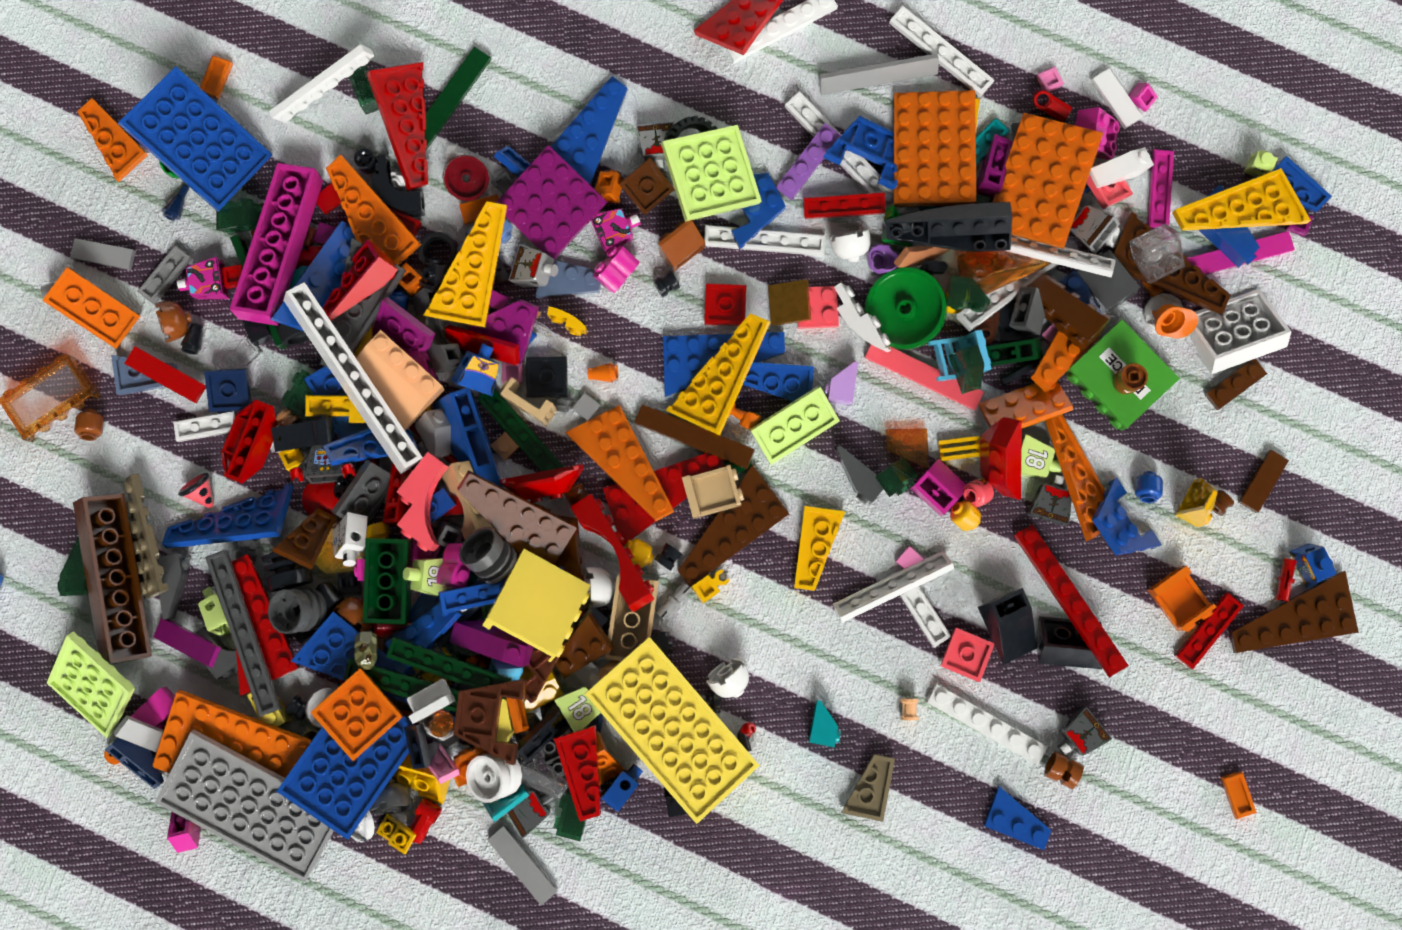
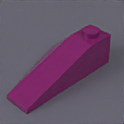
(491, 643)

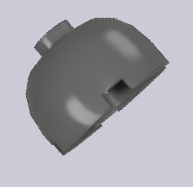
(392, 798)

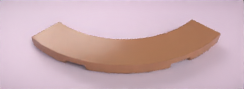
(917, 255)

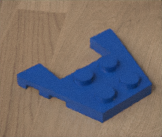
(871, 143)
(762, 213)
(1116, 526)

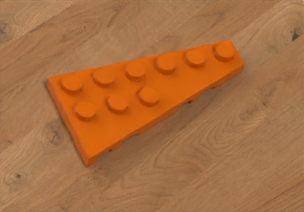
(369, 214)
(617, 452)
(1078, 473)

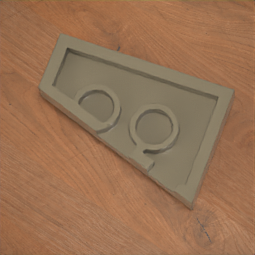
(872, 790)

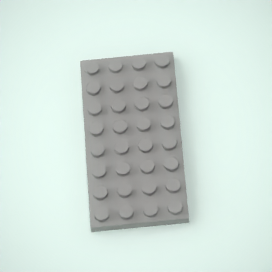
(242, 806)

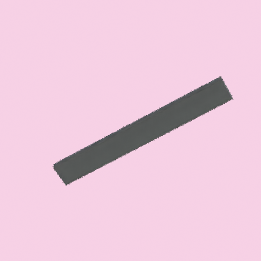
(243, 633)

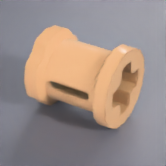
(909, 709)

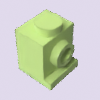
(1262, 160)

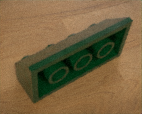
(385, 590)

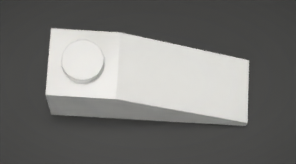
(1121, 168)

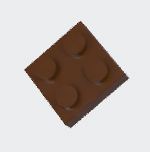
(646, 186)

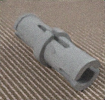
(674, 601)

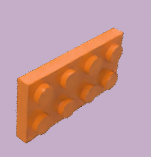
(91, 307)
(1027, 405)

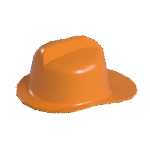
(1174, 321)

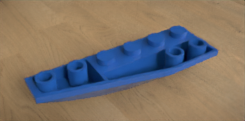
(468, 433)

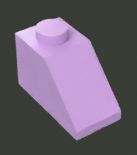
(842, 386)

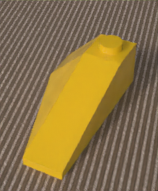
(1198, 503)
(422, 781)

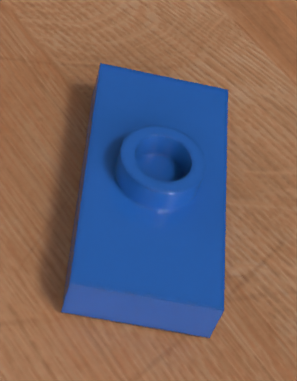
(512, 160)
(440, 504)

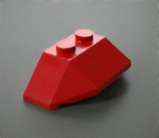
(248, 441)
(1002, 456)
(543, 483)

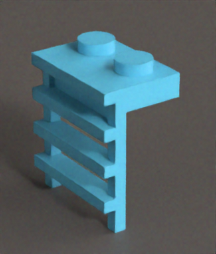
(963, 342)

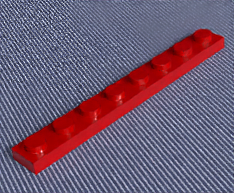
(1071, 601)

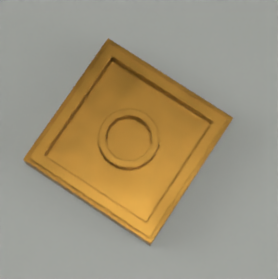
(789, 302)

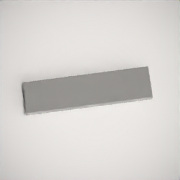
(522, 865)

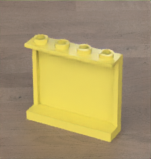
(538, 604)

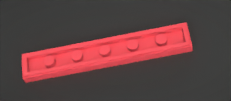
(923, 375)

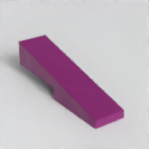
(187, 642)

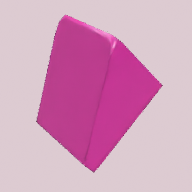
(1143, 96)

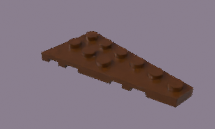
(1185, 283)
(734, 528)
(1309, 616)

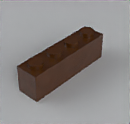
(1068, 313)

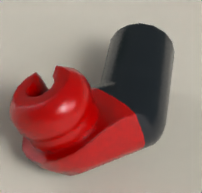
(745, 733)

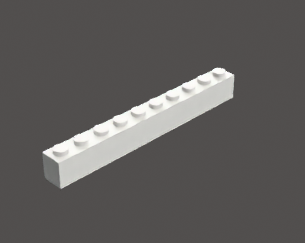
(352, 377)

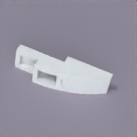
(863, 325)

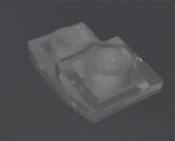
(241, 356)

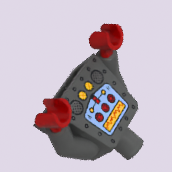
(319, 470)

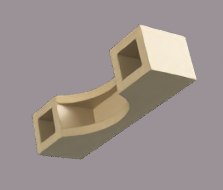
(472, 518)

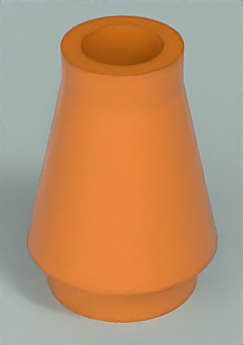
(606, 373)

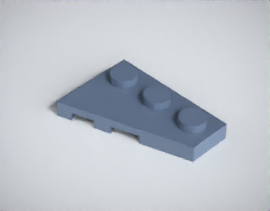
(569, 280)
(131, 381)

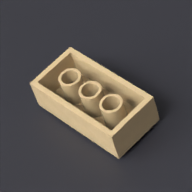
(630, 628)

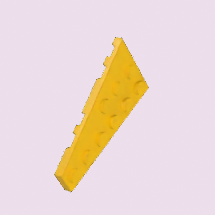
(1258, 202)
(470, 279)
(718, 383)

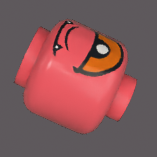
(978, 492)

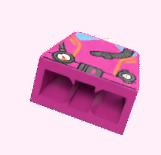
(614, 228)
(205, 280)

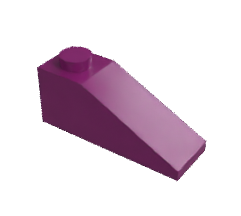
(993, 169)

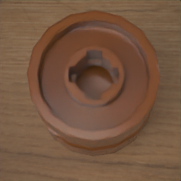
(1130, 378)
(1061, 769)

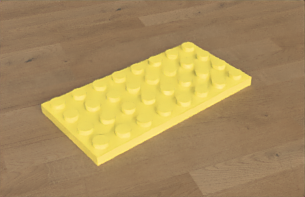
(672, 730)

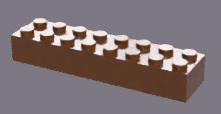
(112, 578)

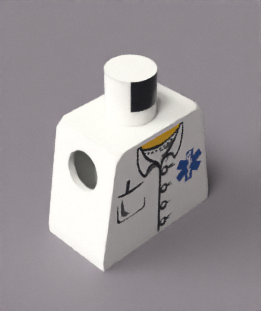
(349, 538)

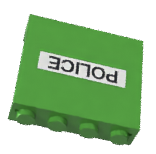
(1096, 369)

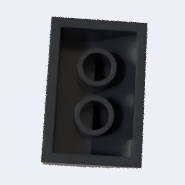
(1062, 645)

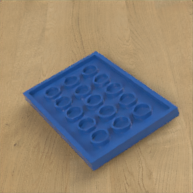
(195, 138)
(342, 789)

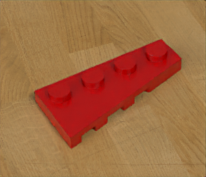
(580, 765)

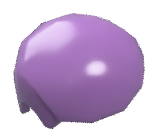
(881, 259)

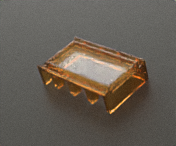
(47, 396)

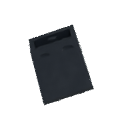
(1010, 624)

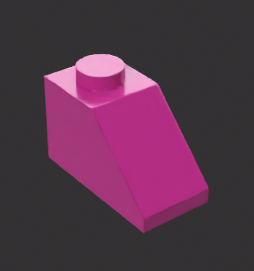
(183, 833)

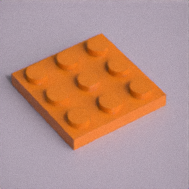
(356, 714)

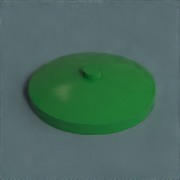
(908, 307)

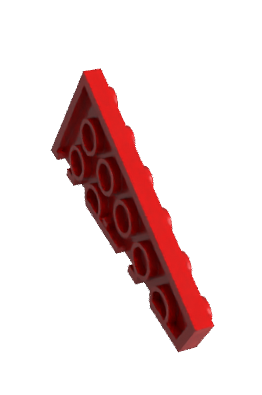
(738, 23)
(273, 644)

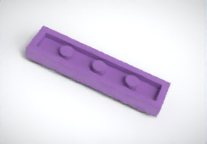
(807, 162)

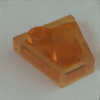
(909, 444)

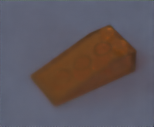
(996, 268)

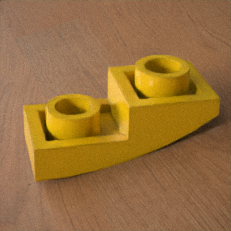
(572, 324)
(396, 833)

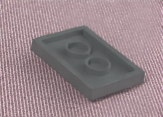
(365, 492)

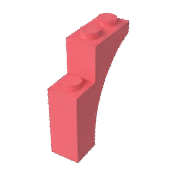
(418, 491)

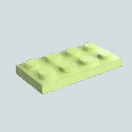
(794, 425)

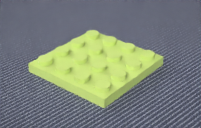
(711, 172)
(90, 684)

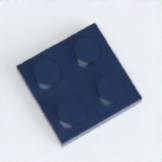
(227, 389)

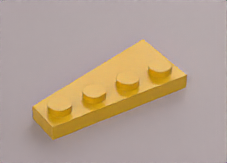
(816, 541)

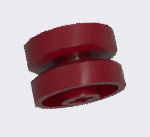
(453, 174)

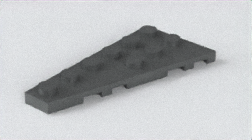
(357, 320)

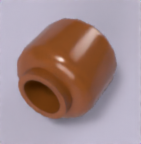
(89, 425)

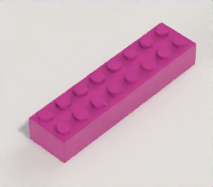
(276, 243)

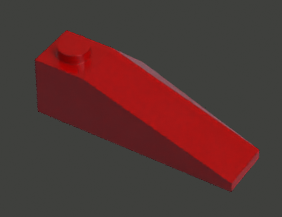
(367, 275)

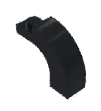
(408, 203)

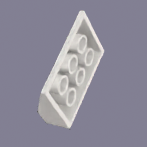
(1241, 333)

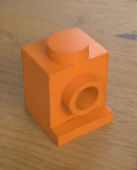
(608, 186)
(411, 281)

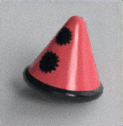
(198, 490)

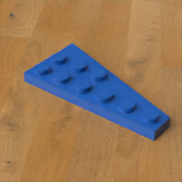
(322, 273)
(237, 522)
(333, 646)

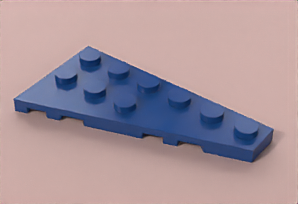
(588, 134)
(689, 353)

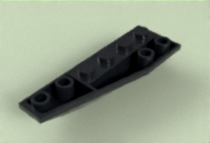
(956, 227)

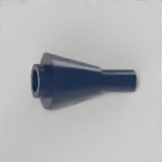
(174, 207)

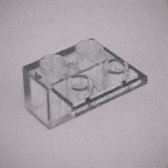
(1158, 253)

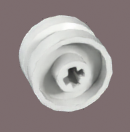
(492, 777)

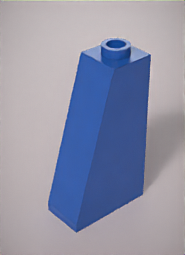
(1234, 243)

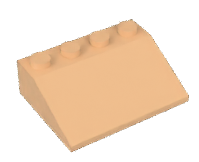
(398, 379)

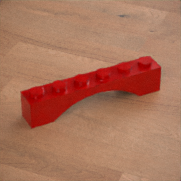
(631, 585)

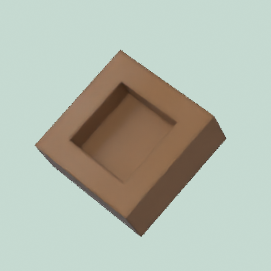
(505, 446)

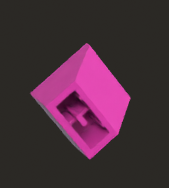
(1100, 121)
(939, 487)

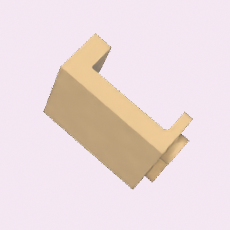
(542, 415)
(712, 491)

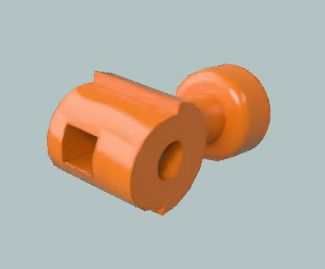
(747, 419)

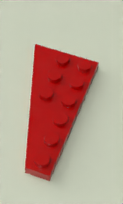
(402, 108)
(631, 518)

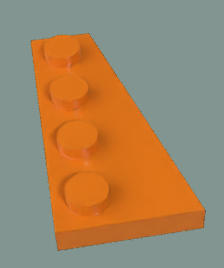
(116, 146)
(1057, 360)

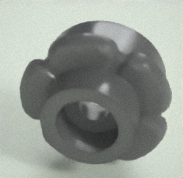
(563, 405)

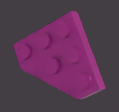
(511, 324)
(402, 327)

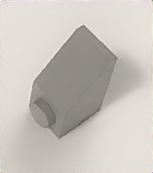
(435, 432)

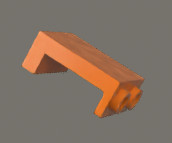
(1181, 599)

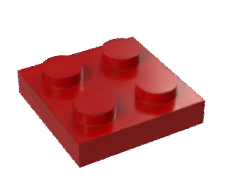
(725, 304)

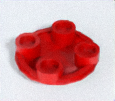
(319, 496)

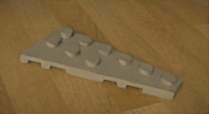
(145, 541)

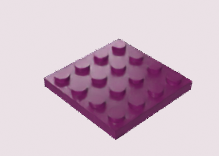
(551, 203)

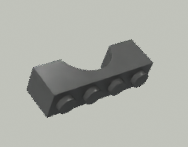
(443, 353)

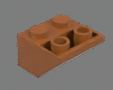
(681, 244)

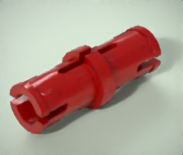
(1285, 579)

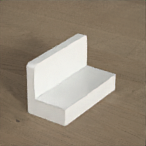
(430, 700)

